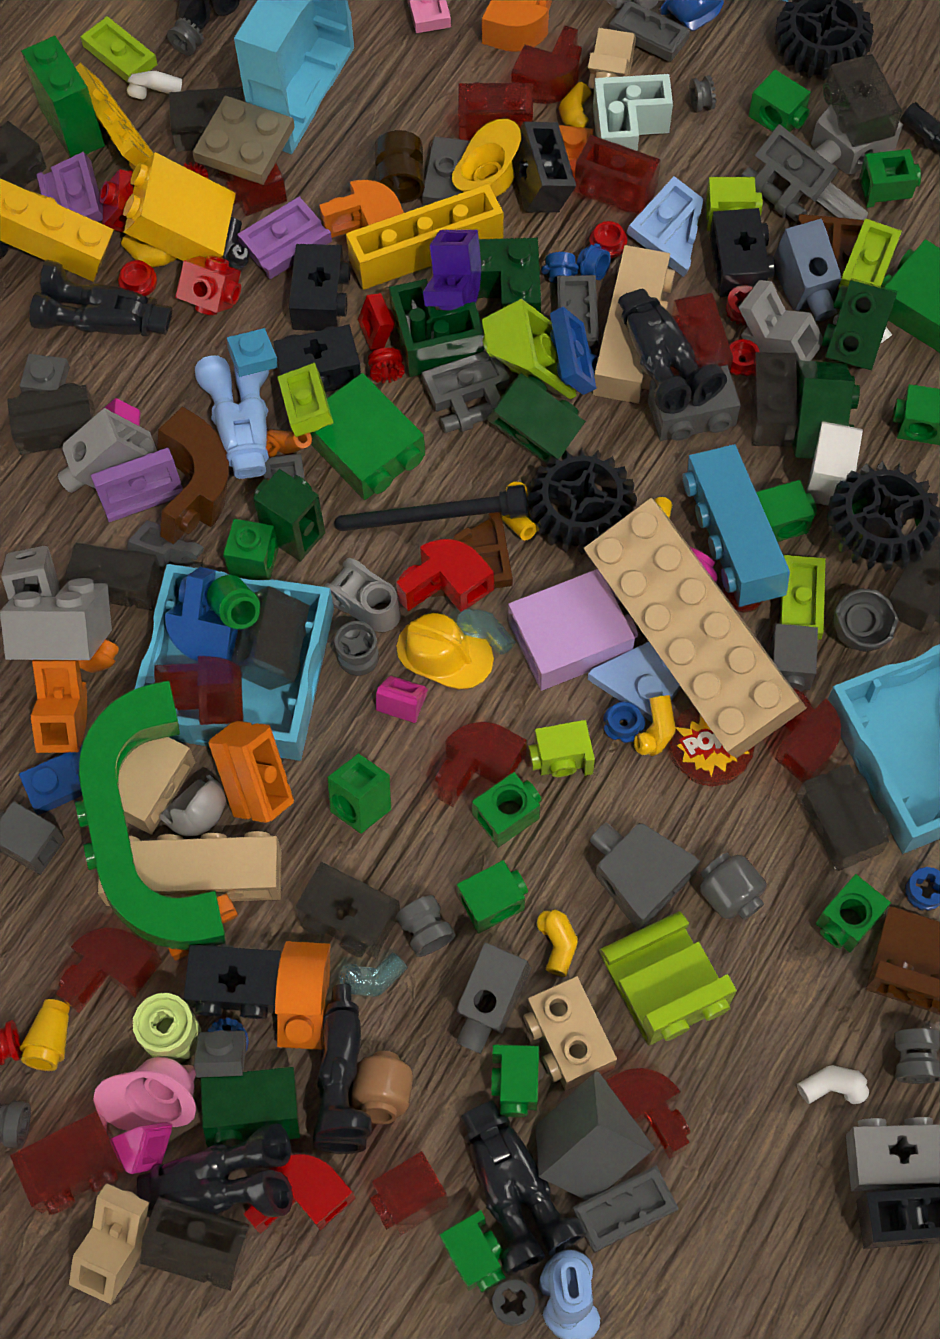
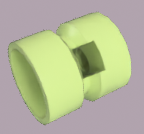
(166, 1027)

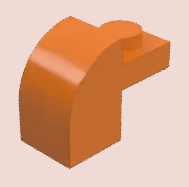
(515, 23)
(366, 205)
(60, 706)
(301, 994)

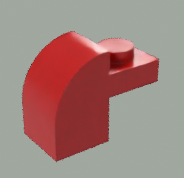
(449, 567)
(314, 1188)

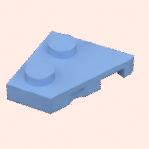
(670, 224)
(636, 678)

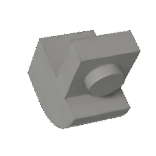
(778, 329)

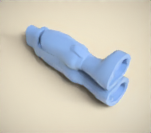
(239, 425)
(570, 1307)

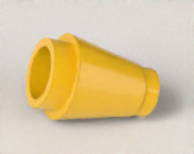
(47, 1037)

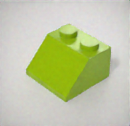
(523, 342)

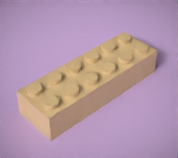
(694, 629)

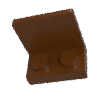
(908, 960)

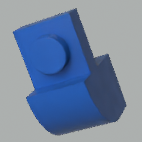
(194, 625)

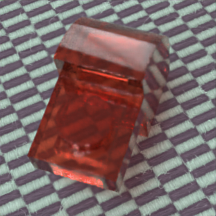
(550, 72)
(209, 685)
(812, 740)
(481, 750)
(105, 955)
(647, 1097)

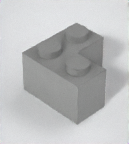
(58, 626)

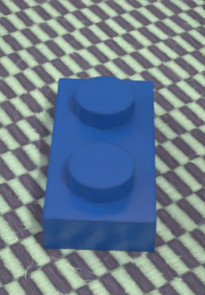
(572, 350)
(53, 782)

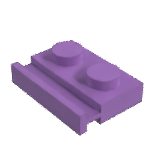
(73, 186)
(275, 236)
(137, 484)

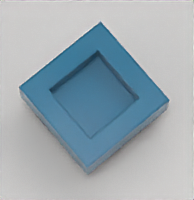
(251, 352)

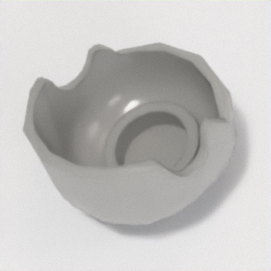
(196, 808)

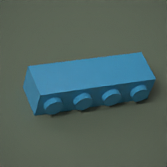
(736, 526)

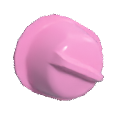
(150, 1095)

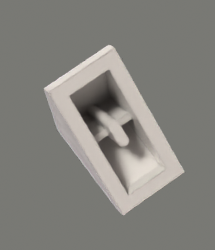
(833, 459)

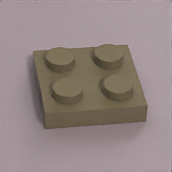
(243, 139)

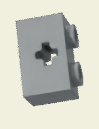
(876, 1170)

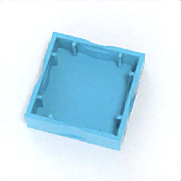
(292, 56)
(283, 708)
(895, 741)

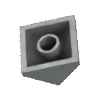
(589, 1140)

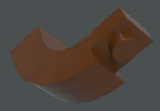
(203, 460)

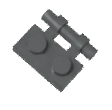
(797, 164)
(462, 382)

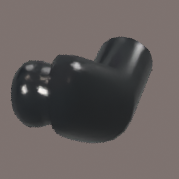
(234, 252)

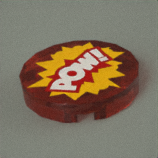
(701, 754)

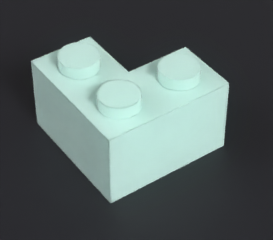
(632, 107)

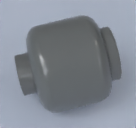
(733, 886)

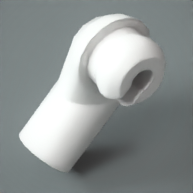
(154, 80)
(835, 1079)

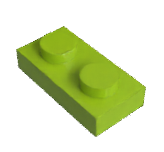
(118, 49)
(871, 253)
(305, 400)
(805, 593)

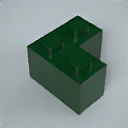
(510, 270)
(432, 335)
(823, 394)

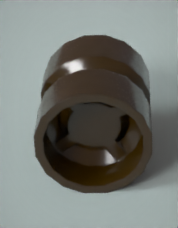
(400, 164)

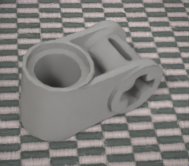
(359, 590)

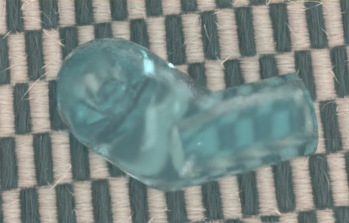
(485, 626)
(372, 981)

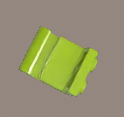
(666, 979)

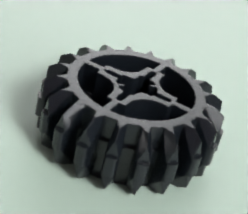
(802, 28)
(565, 485)
(897, 500)

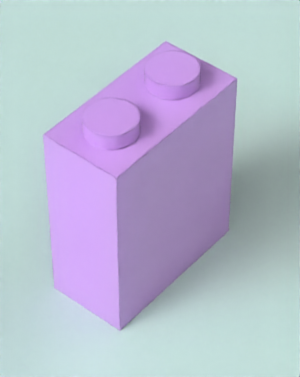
(571, 628)

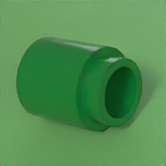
(233, 602)

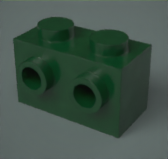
(860, 323)
(536, 418)
(293, 512)
(241, 1104)

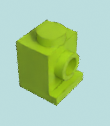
(731, 194)
(562, 749)

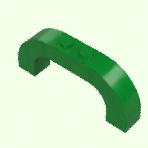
(119, 729)

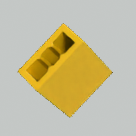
(178, 210)

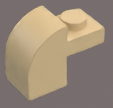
(611, 55)
(112, 1244)

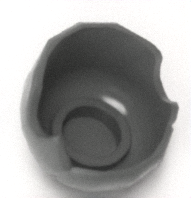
(865, 620)

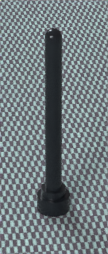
(509, 502)

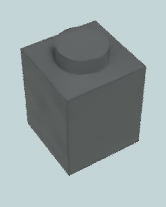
(795, 654)
(28, 837)

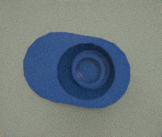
(692, 13)

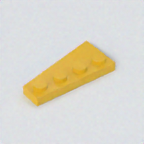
(115, 121)

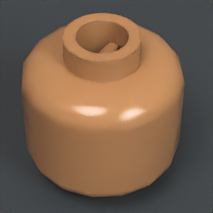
(382, 1087)

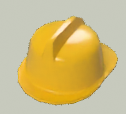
(489, 158)
(442, 653)

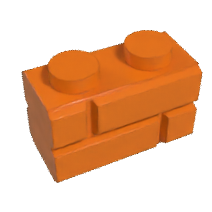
(251, 771)

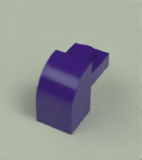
(455, 269)

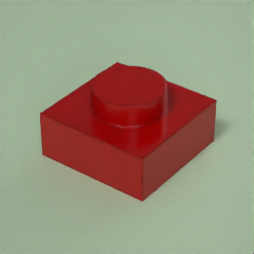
(376, 321)

